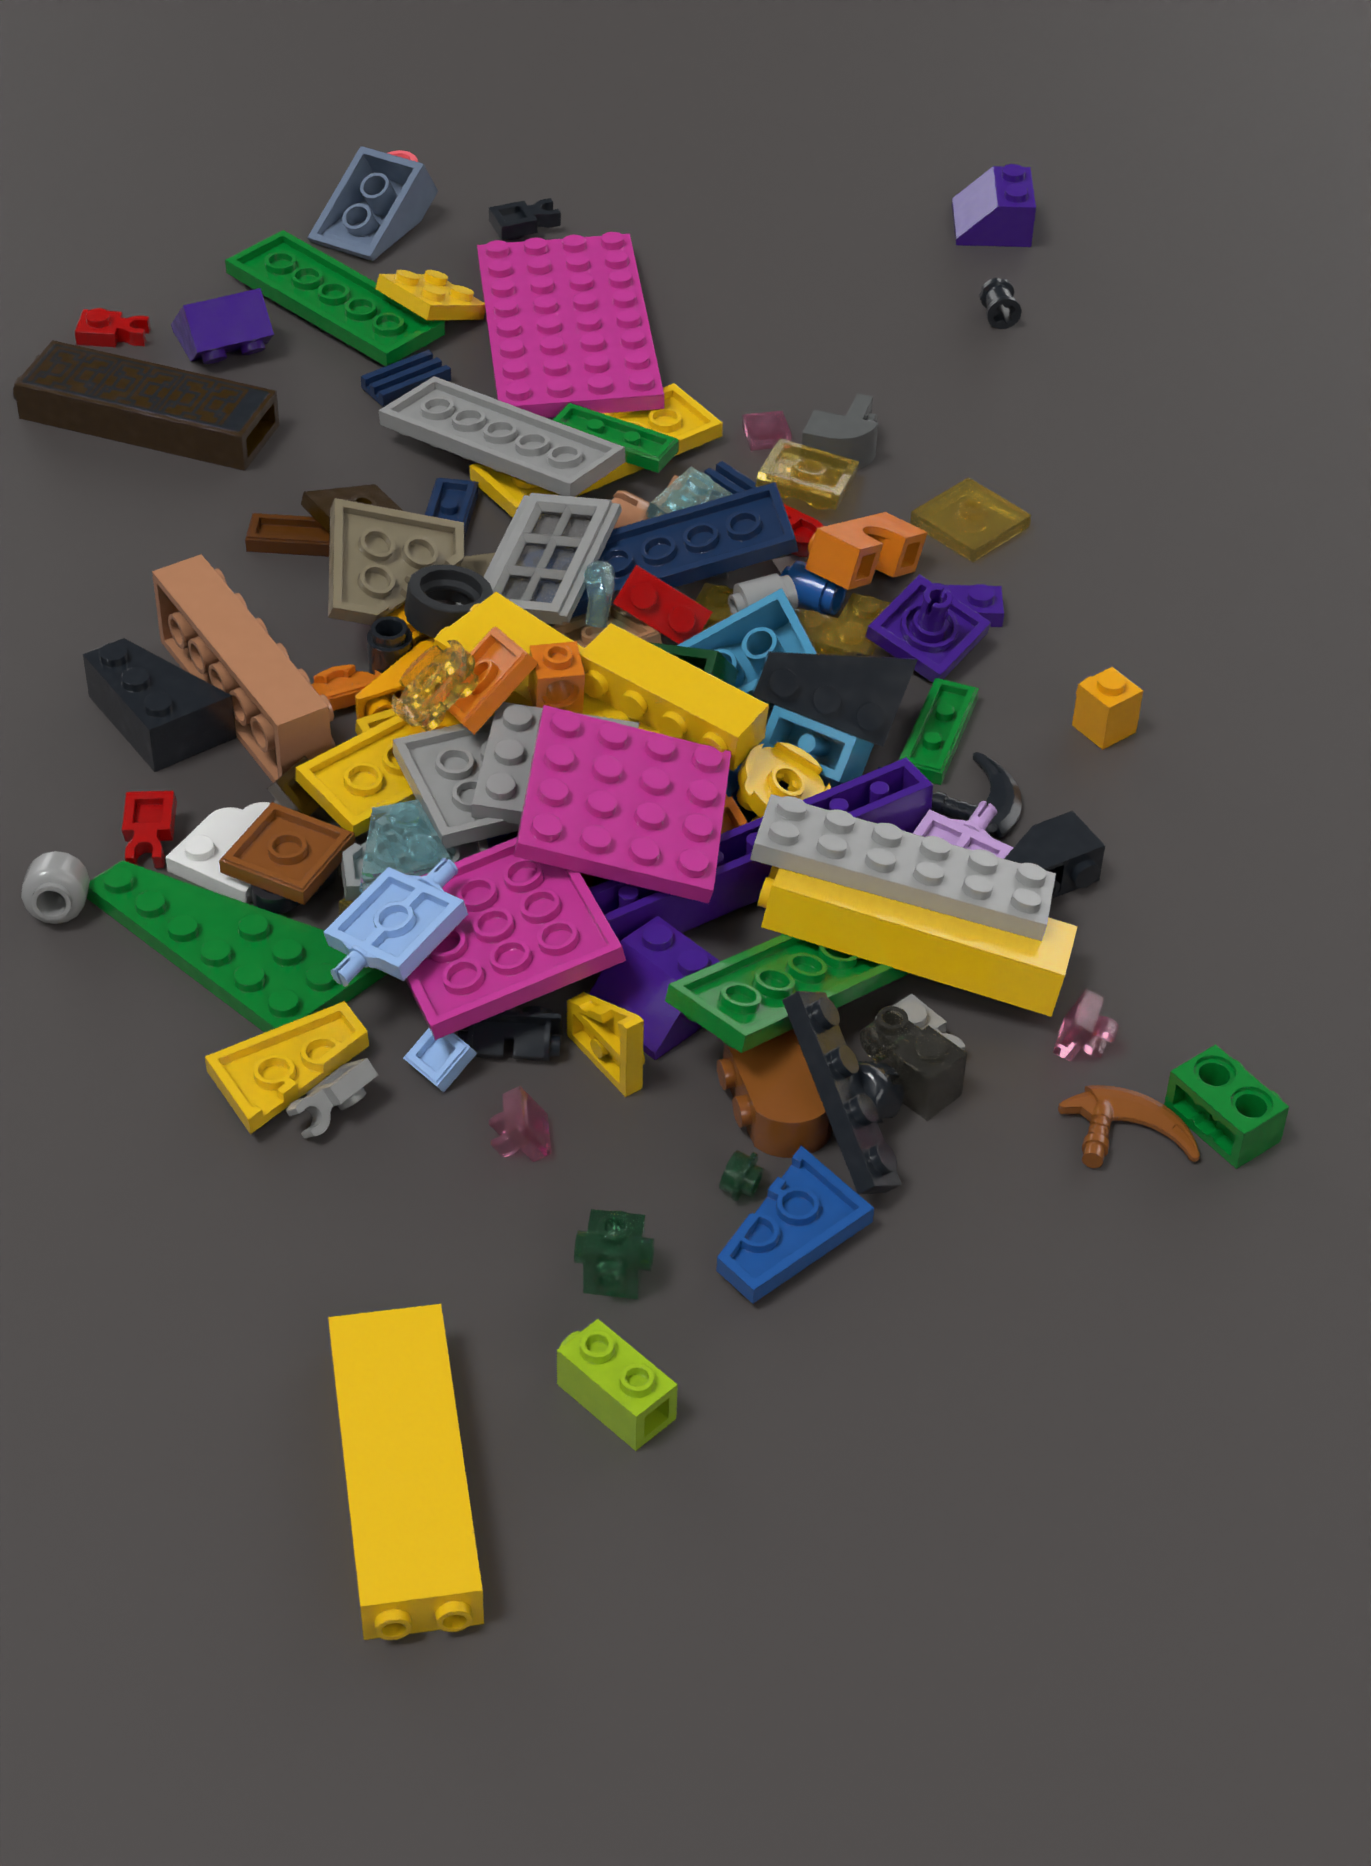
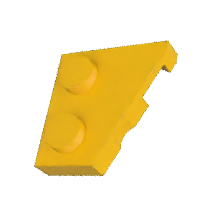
(609, 1039)

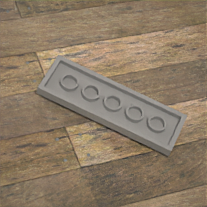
(502, 437)
(905, 866)

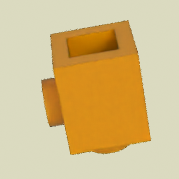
(1107, 707)

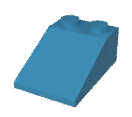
(751, 633)

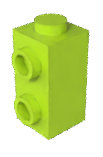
(616, 1384)

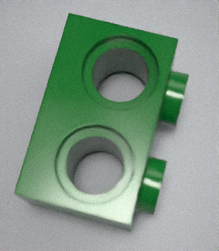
(1226, 1106)

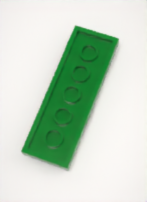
(333, 297)
(745, 992)

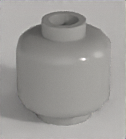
(55, 887)

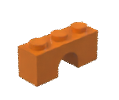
(855, 548)

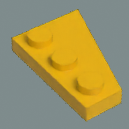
(285, 1063)

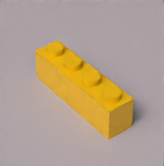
(672, 694)

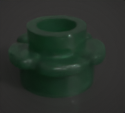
(741, 1175)

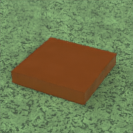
(287, 853)

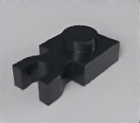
(519, 219)

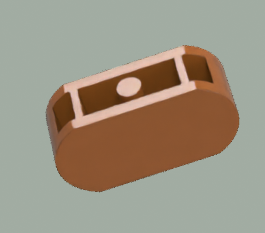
(775, 1096)

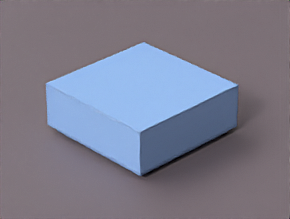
(440, 1058)

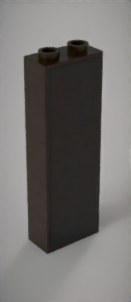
(147, 405)

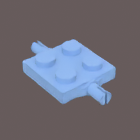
(395, 923)

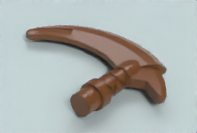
(1109, 1103)

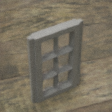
(548, 552)

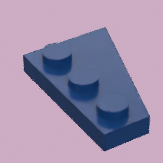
(794, 1226)

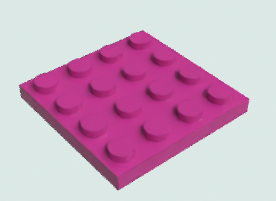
(624, 804)
(522, 938)

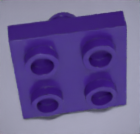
(928, 627)

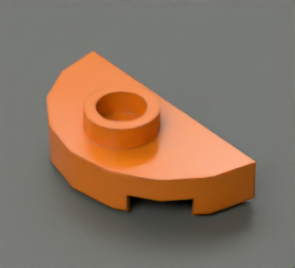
(342, 684)

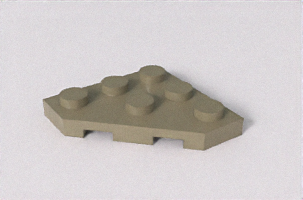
(378, 552)

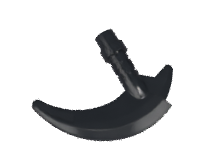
(1003, 796)

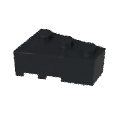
(837, 690)
(157, 704)

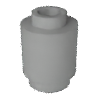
(754, 590)

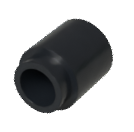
(387, 643)

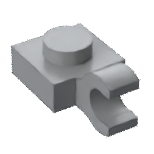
(338, 1089)

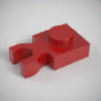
(108, 328)
(146, 822)

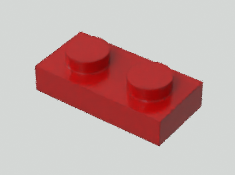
(661, 606)

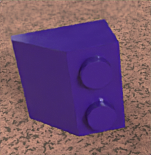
(996, 209)
(223, 326)
(654, 959)

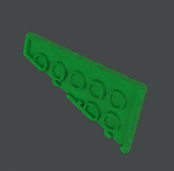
(241, 953)

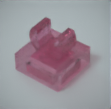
(1085, 1028)
(521, 1126)

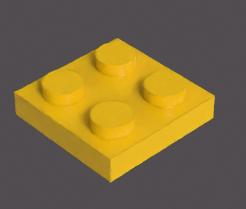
(431, 295)

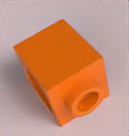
(557, 677)

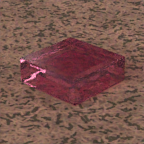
(765, 429)

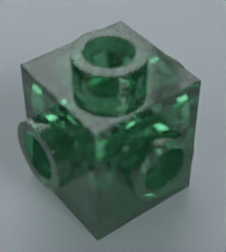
(614, 1253)

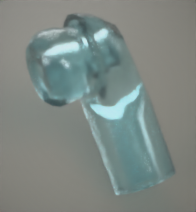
(600, 586)

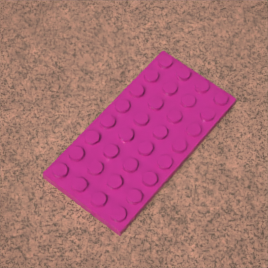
(569, 325)

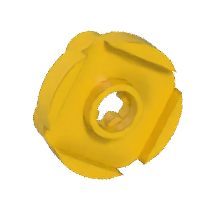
(767, 766)

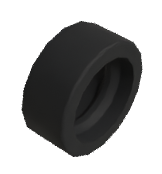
(442, 583)

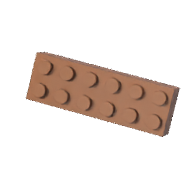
(225, 645)

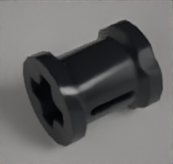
(1002, 309)

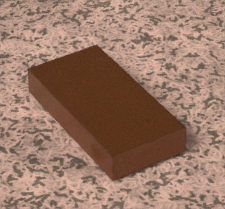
(287, 535)

